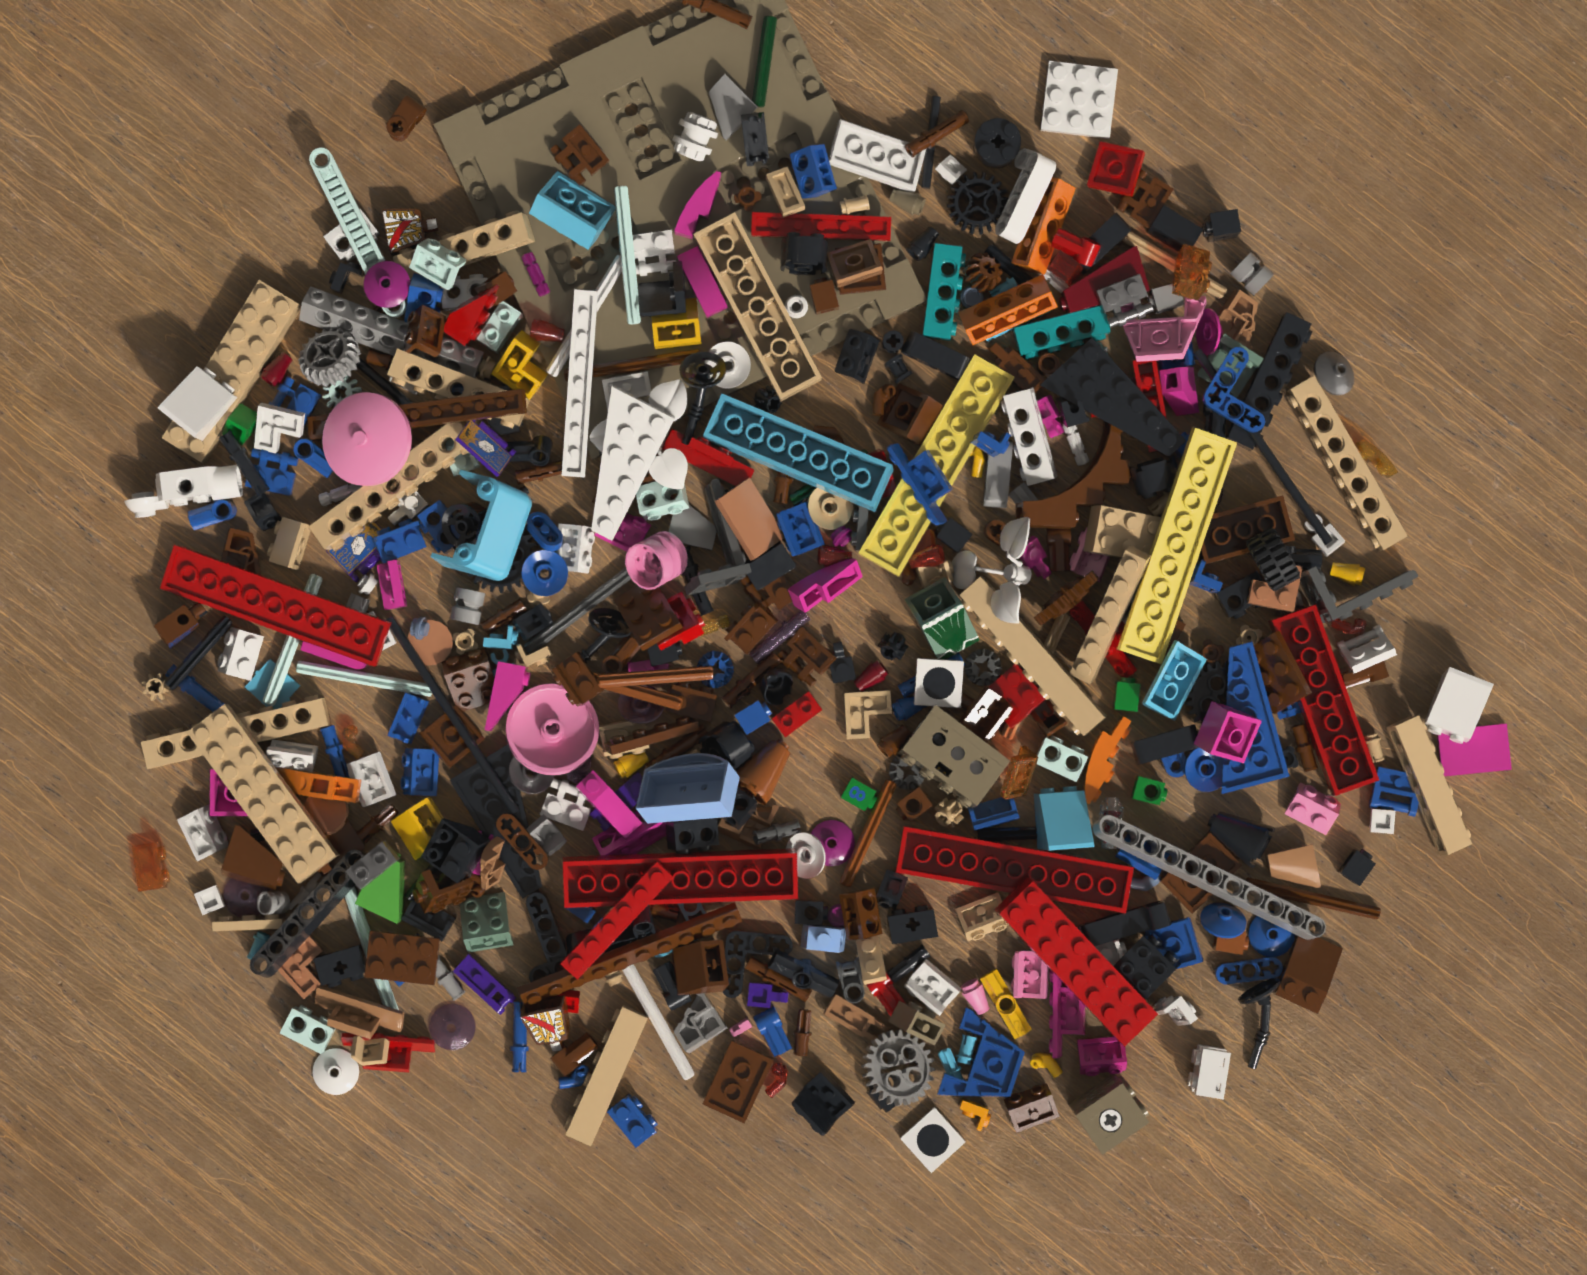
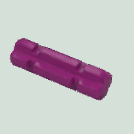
(535, 274)

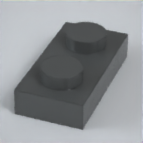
(859, 537)

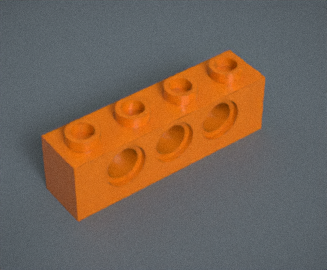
(1035, 249)
(1007, 309)

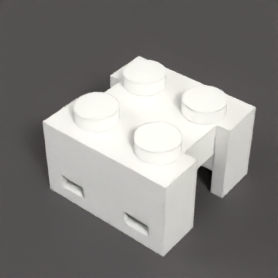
(1209, 1071)

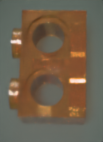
(1191, 272)

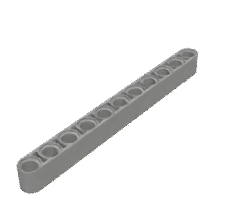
(1220, 877)

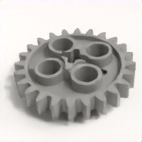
(904, 1089)

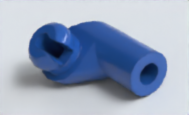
(575, 1079)

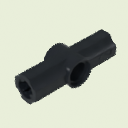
(803, 973)

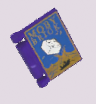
(485, 446)
(358, 551)

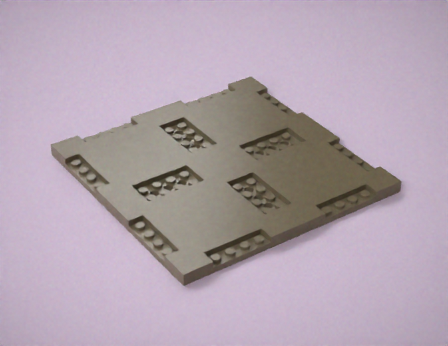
(666, 73)

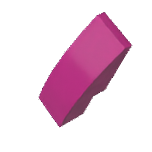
(698, 206)
(702, 282)
(824, 584)

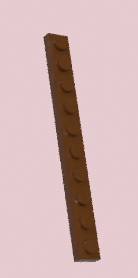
(448, 410)
(632, 953)

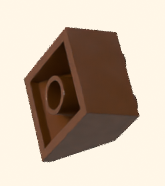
(910, 414)

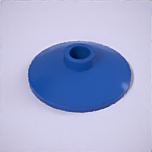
(553, 564)
(1209, 780)
(1223, 920)
(1263, 944)

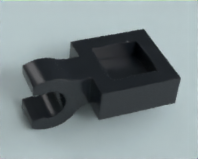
(842, 668)

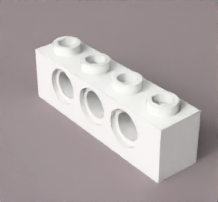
(1027, 400)

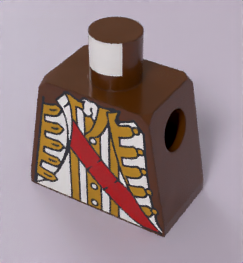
(406, 228)
(547, 1021)

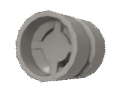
(1252, 273)
(467, 606)

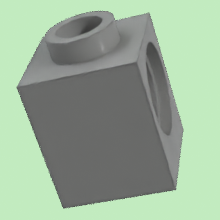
(1163, 299)

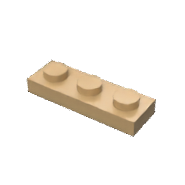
(248, 922)

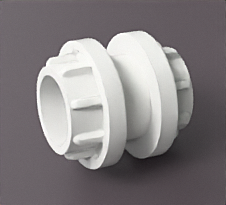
(695, 136)

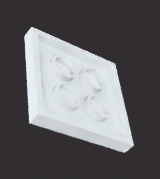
(1079, 99)

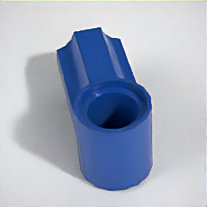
(315, 459)
(211, 514)
(771, 1027)

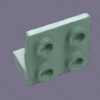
(1225, 345)
(485, 922)

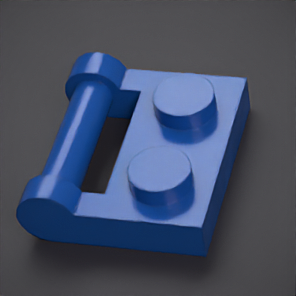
(1395, 783)

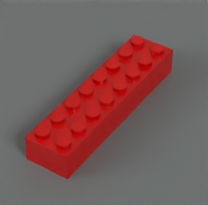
(1328, 708)
(1076, 961)

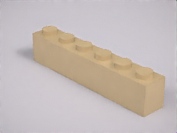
(1110, 614)
(1429, 785)
(606, 1075)

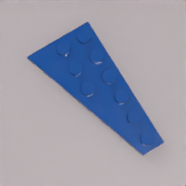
(1248, 694)

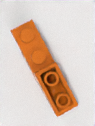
(1097, 767)
(322, 785)

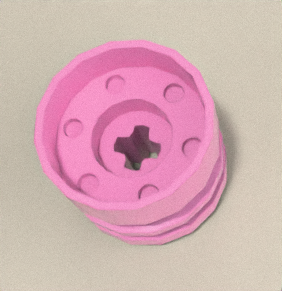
(656, 560)

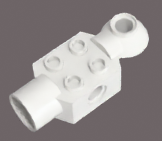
(206, 484)

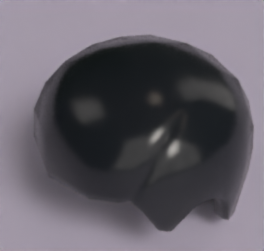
(775, 685)

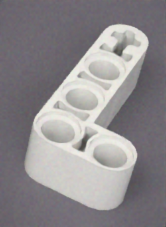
(1026, 194)

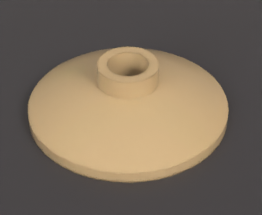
(839, 514)

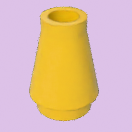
(1348, 573)
(630, 763)

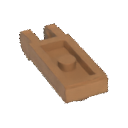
(852, 1017)

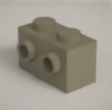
(917, 1022)

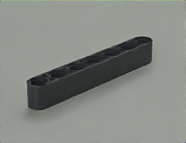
(299, 918)

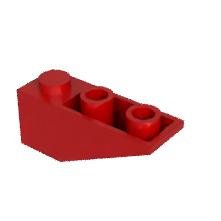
(465, 320)

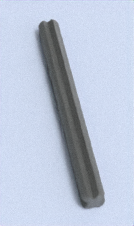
(577, 611)

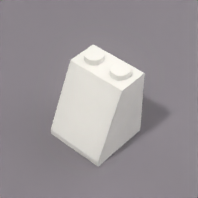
(198, 402)
(1457, 705)

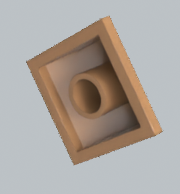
(854, 263)

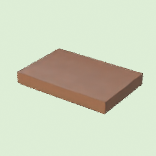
(750, 519)

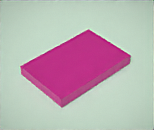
(1484, 752)

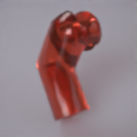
(1349, 628)
(780, 1080)

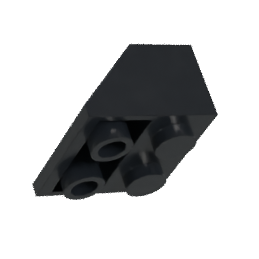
(455, 849)

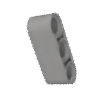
(998, 479)

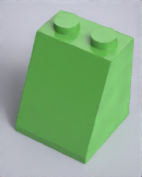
(386, 893)

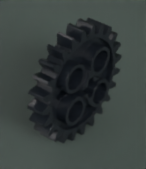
(514, 575)
(1202, 689)

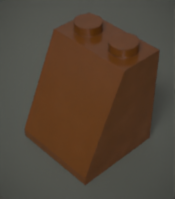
(251, 862)

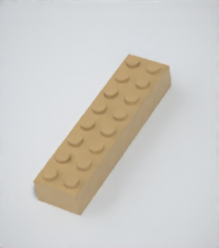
(757, 307)
(241, 358)
(1036, 660)
(262, 793)

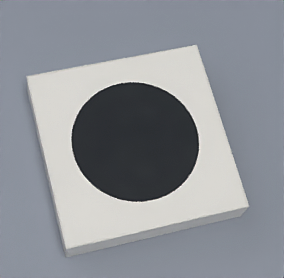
(938, 682)
(932, 1139)

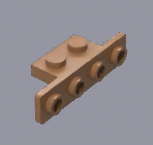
(357, 1014)

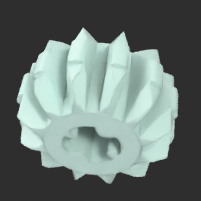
(333, 391)

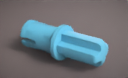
(949, 1063)

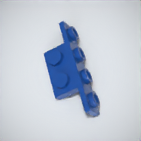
(925, 480)

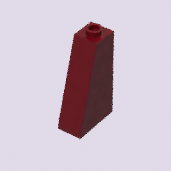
(1083, 293)

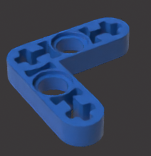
(1226, 399)

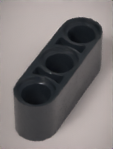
(1108, 236)
(935, 355)
(1164, 744)

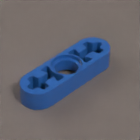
(1264, 962)

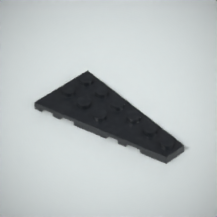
(1112, 397)
(487, 806)

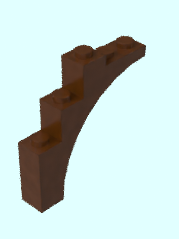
(1087, 491)

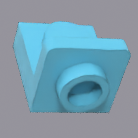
(496, 640)

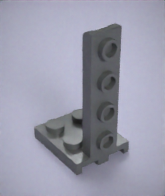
(734, 557)
(1313, 584)

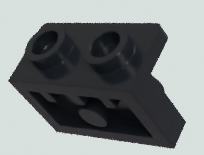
(857, 355)

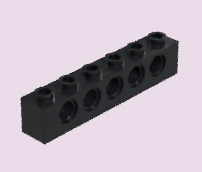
(1300, 331)

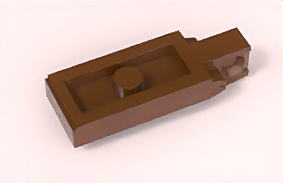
(1014, 364)

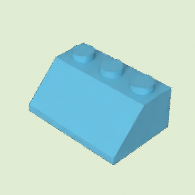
(572, 210)
(1174, 681)

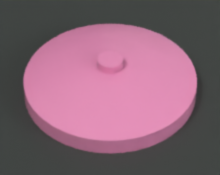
(366, 439)
(551, 732)

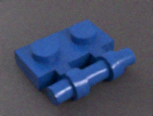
(302, 400)
(277, 480)

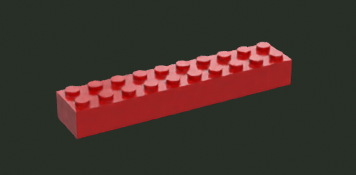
(1007, 866)
(697, 877)

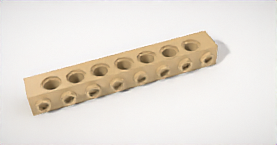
(324, 527)
(1393, 529)
(318, 718)

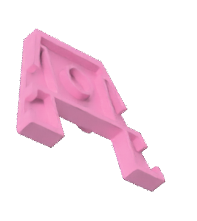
(1163, 337)

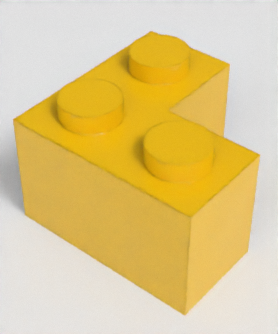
(515, 366)

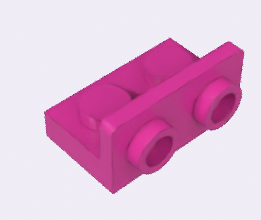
(631, 531)
(392, 585)
(1101, 1056)

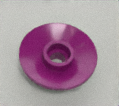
(398, 287)
(844, 841)

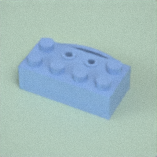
(663, 785)

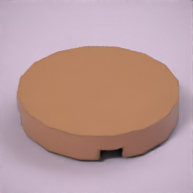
(435, 646)
(327, 814)

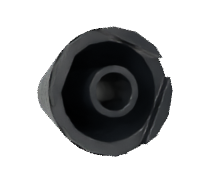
(1241, 836)

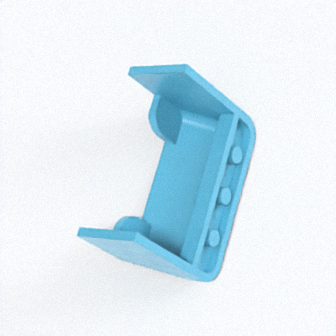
(499, 533)

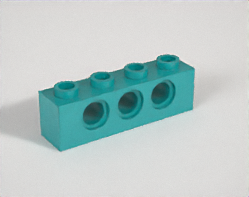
(943, 255)
(1093, 316)

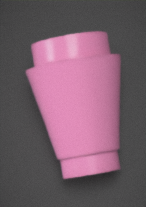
(975, 995)

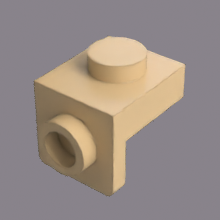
(930, 575)
(539, 657)
(369, 1051)

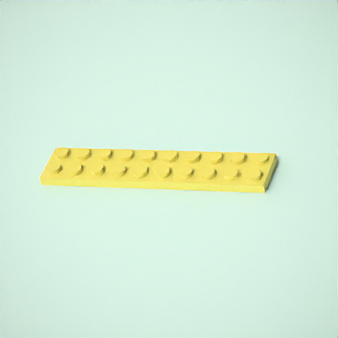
(949, 443)
(1177, 545)

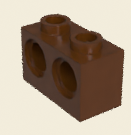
(860, 914)

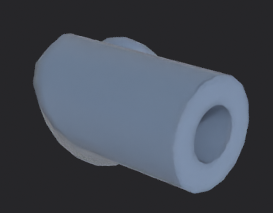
(1145, 883)

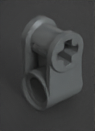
(850, 978)

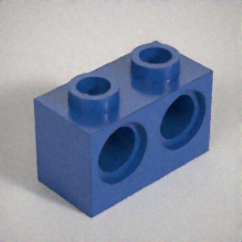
(813, 171)
(418, 297)
(436, 530)
(753, 716)

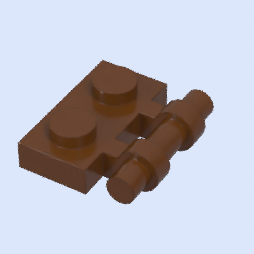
(585, 150)
(1150, 203)
(776, 590)
(811, 651)

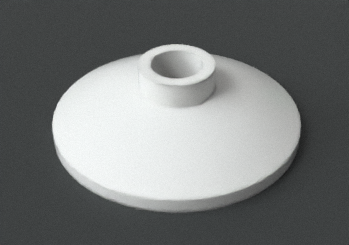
(738, 357)
(804, 844)
(347, 1068)

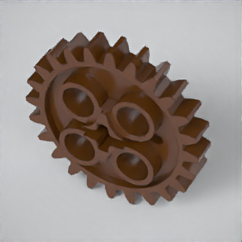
(1066, 598)

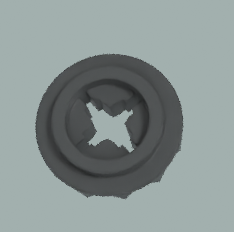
(972, 670)
(896, 774)

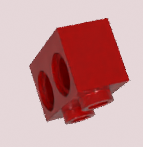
(796, 714)

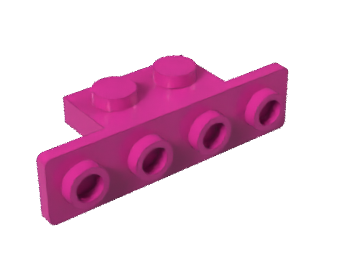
(1067, 1015)

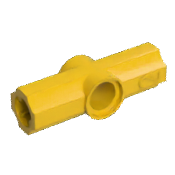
(1013, 1016)

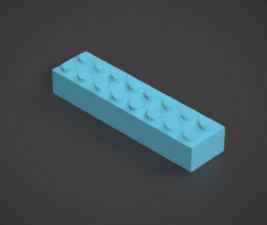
(798, 452)

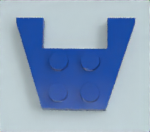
(993, 1066)

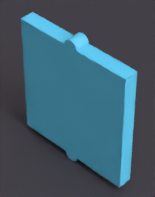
(260, 682)

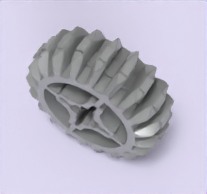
(329, 357)

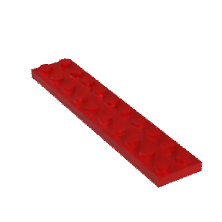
(275, 605)

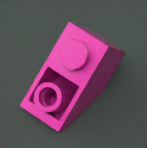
(1180, 389)

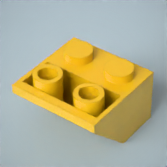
(677, 329)
(418, 826)

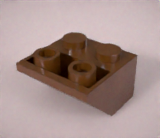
(700, 968)

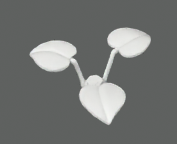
(671, 465)
(1006, 601)

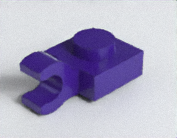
(761, 995)

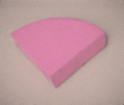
(740, 1027)

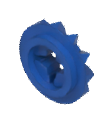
(725, 664)

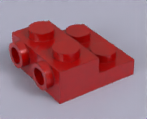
(691, 623)

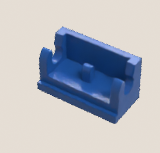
(408, 718)
(993, 813)

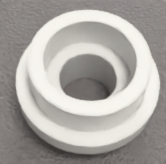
(796, 299)
(367, 584)

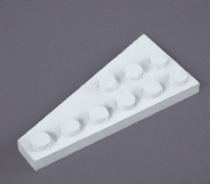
(629, 447)

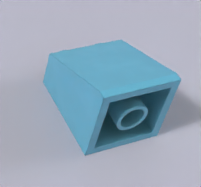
(1062, 819)

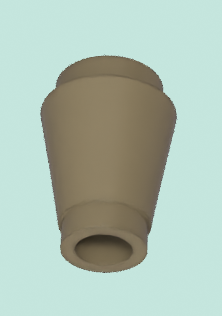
(908, 201)

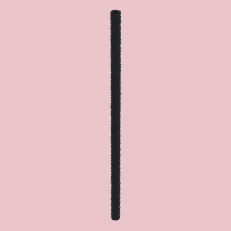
(1270, 457)
(452, 715)

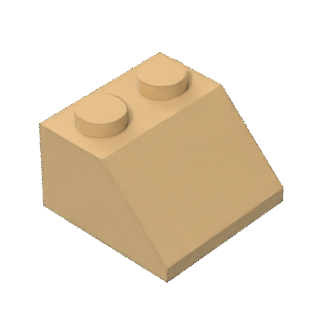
(289, 543)

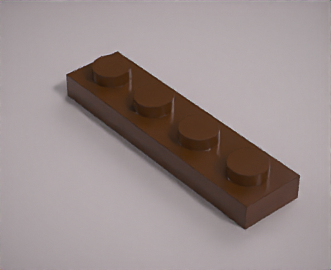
(645, 737)

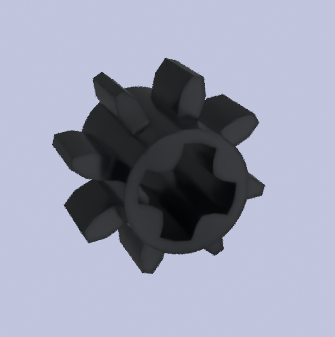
(767, 400)
(893, 646)

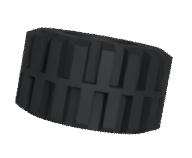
(1273, 559)

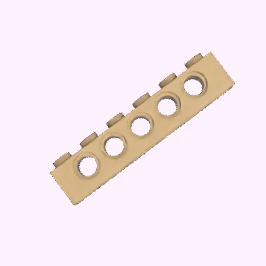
(520, 235)
(405, 361)

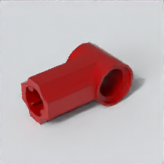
(1081, 249)
(886, 994)

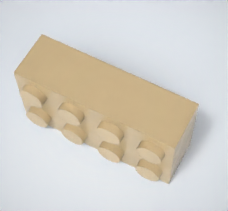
(1114, 530)

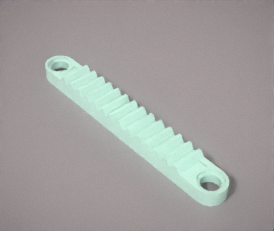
(350, 217)

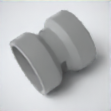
(273, 902)

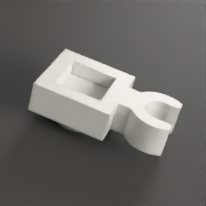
(1330, 547)

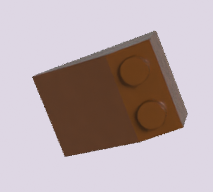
(1308, 972)

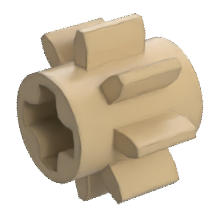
(162, 689)
(948, 812)

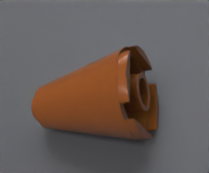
(763, 770)

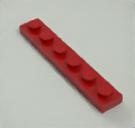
(831, 226)
(616, 920)

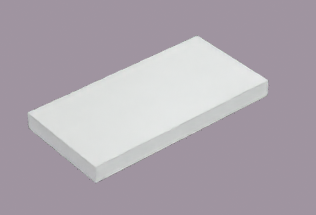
(875, 156)

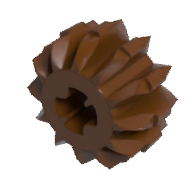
(982, 272)

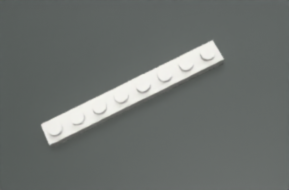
(579, 383)

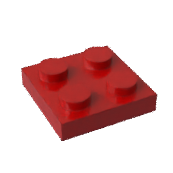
(1116, 169)
(1019, 692)

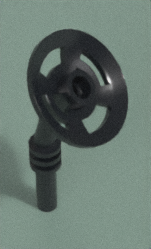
(704, 381)
(466, 524)
(608, 629)
(1261, 994)

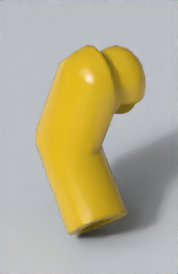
(978, 462)
(1043, 1060)

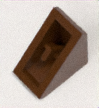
(1047, 718)

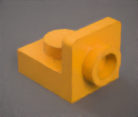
(972, 1109)

